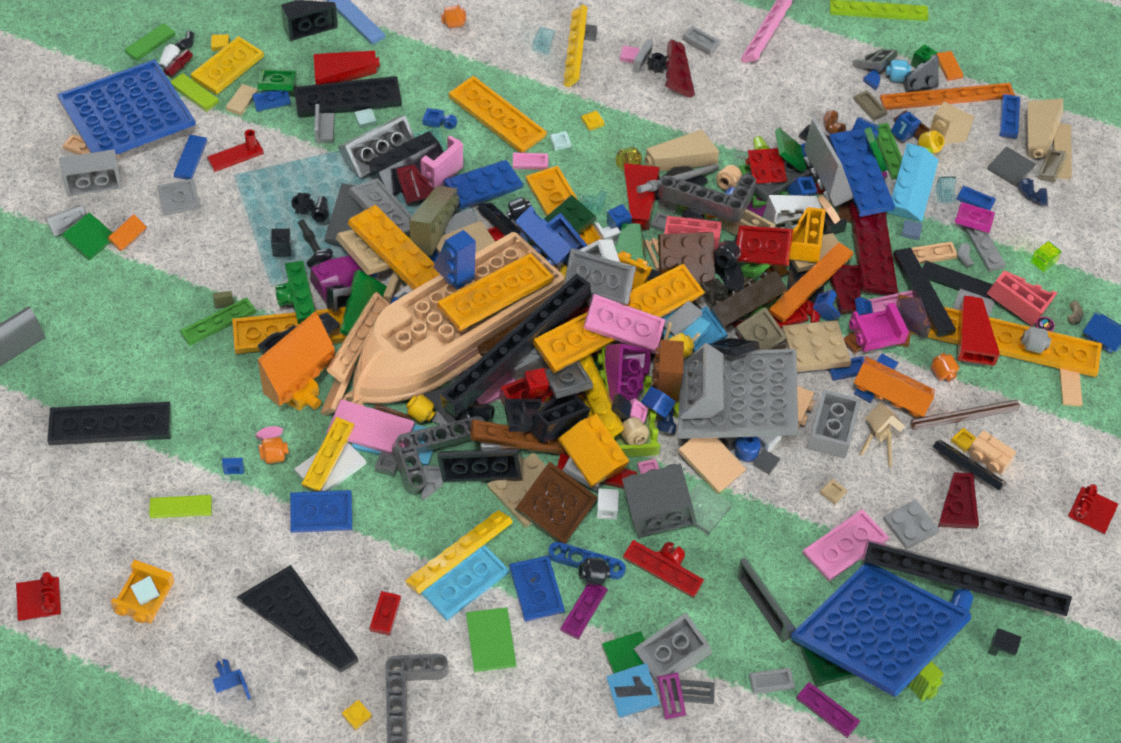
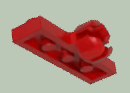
(665, 566)

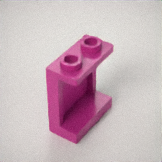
(879, 328)

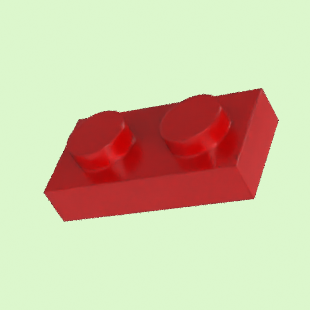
(385, 613)

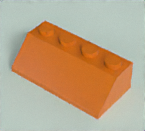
(895, 387)

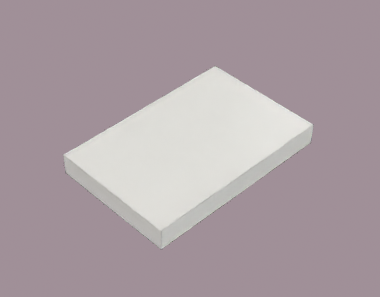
(346, 465)

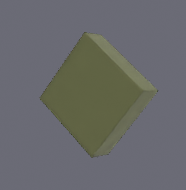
(223, 299)

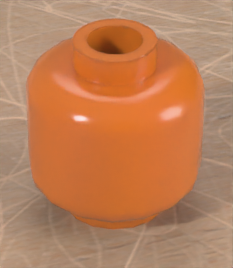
(454, 16)
(945, 367)
(273, 450)

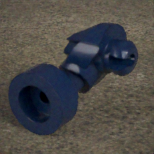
(1026, 186)
(667, 424)

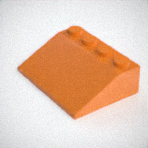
(295, 360)

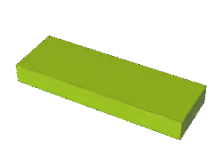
(194, 92)
(180, 506)

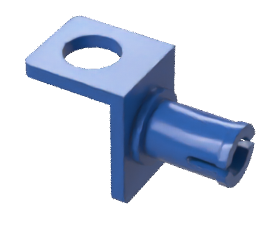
(228, 678)

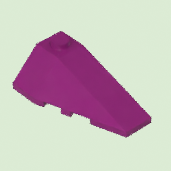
(333, 273)
(626, 369)

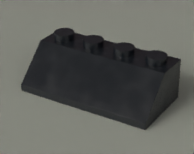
(407, 154)
(481, 464)

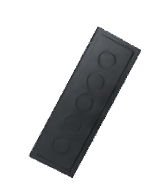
(348, 96)
(109, 423)

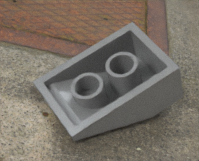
(674, 648)

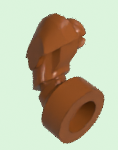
(829, 119)

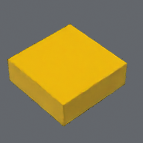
(219, 41)
(963, 439)

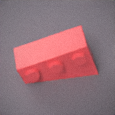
(688, 225)
(1021, 297)

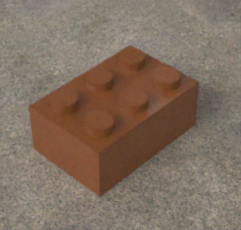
(668, 368)

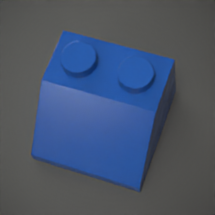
(1104, 331)

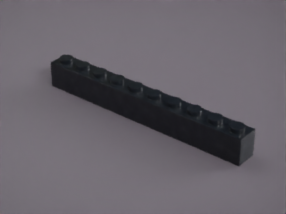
(515, 345)
(967, 577)

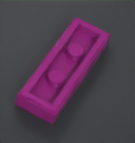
(583, 610)
(828, 709)

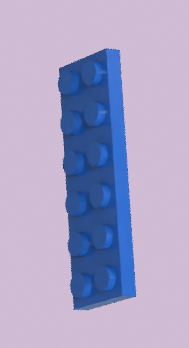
(862, 172)

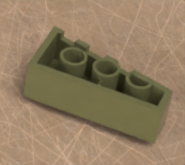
(432, 218)

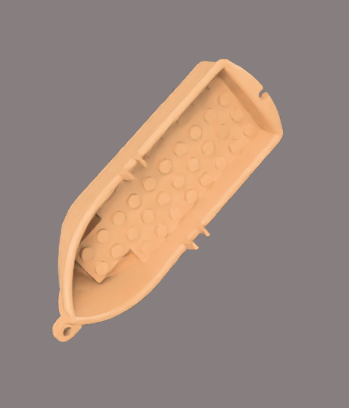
(420, 349)

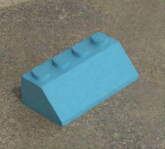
(914, 183)

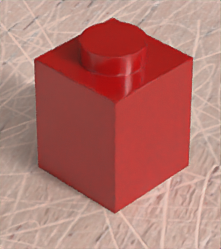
(536, 383)

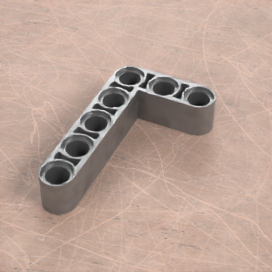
(707, 200)
(431, 441)
(399, 679)

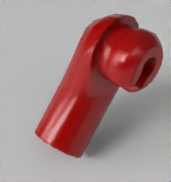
(814, 315)

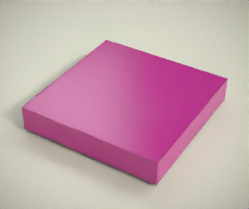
(975, 217)

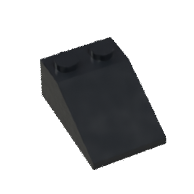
(308, 18)

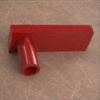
(237, 154)

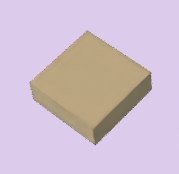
(833, 491)

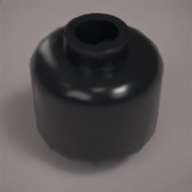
(517, 208)
(727, 254)
(594, 571)

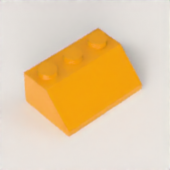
(594, 450)

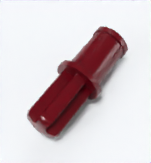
(178, 63)

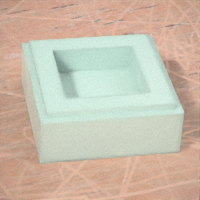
(365, 118)
(560, 140)
(145, 590)

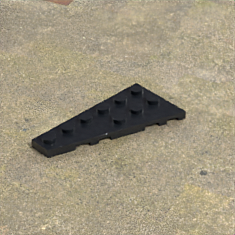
(294, 611)

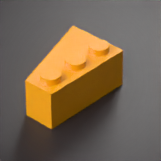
(808, 236)

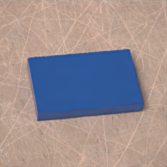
(321, 511)
(543, 595)

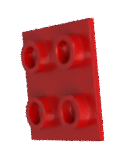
(766, 165)
(1093, 509)
(38, 597)

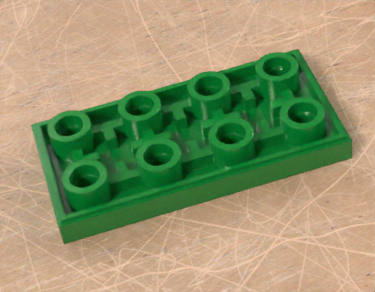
(362, 289)

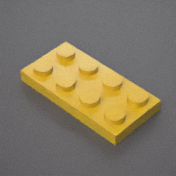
(227, 65)

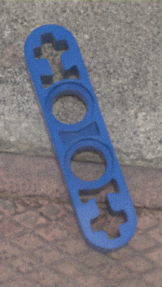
(560, 558)

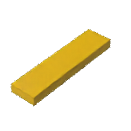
(328, 454)

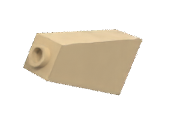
(1043, 123)
(688, 150)

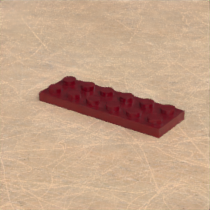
(873, 253)

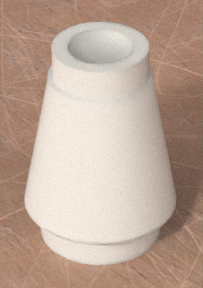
(170, 52)

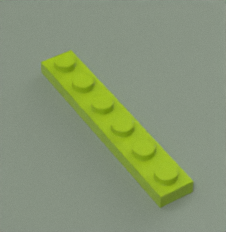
(878, 10)

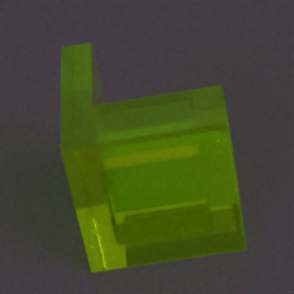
(1046, 256)

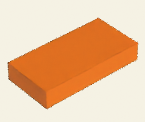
(949, 66)
(127, 232)

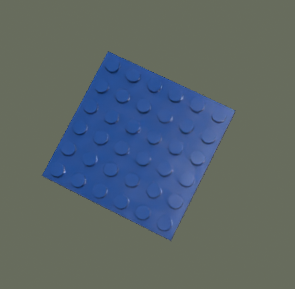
(126, 109)
(881, 628)

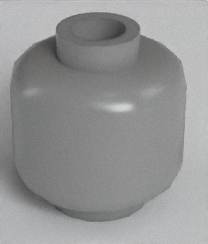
(1035, 339)

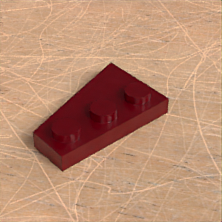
(846, 285)
(960, 503)

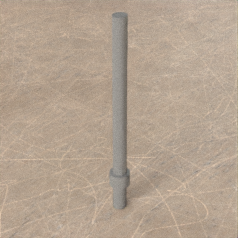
(654, 185)

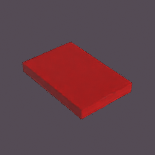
(764, 245)

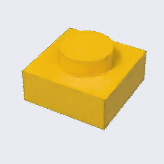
(592, 120)
(356, 715)

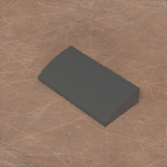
(19, 334)
(765, 600)

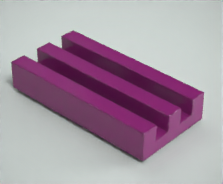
(667, 677)

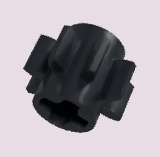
(657, 62)
(302, 203)

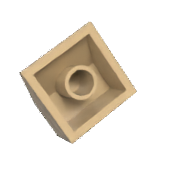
(952, 123)

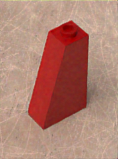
(344, 66)
(640, 204)
(976, 334)

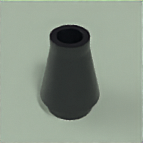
(320, 210)
(485, 411)

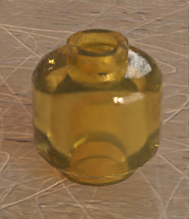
(628, 155)

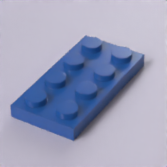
(484, 183)

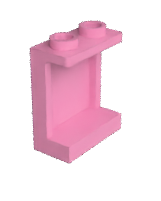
(445, 165)

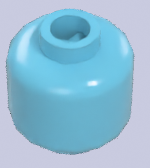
(898, 70)

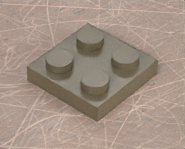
(761, 328)

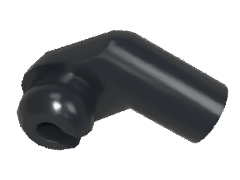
(186, 42)
(320, 256)

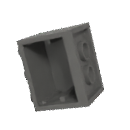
(659, 500)

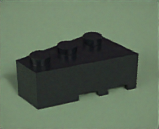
(558, 417)

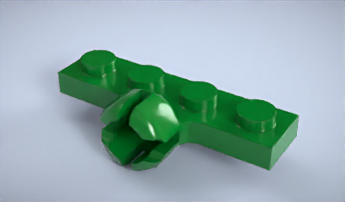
(296, 291)

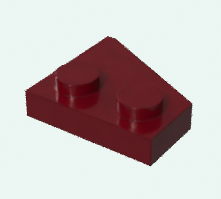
(413, 184)

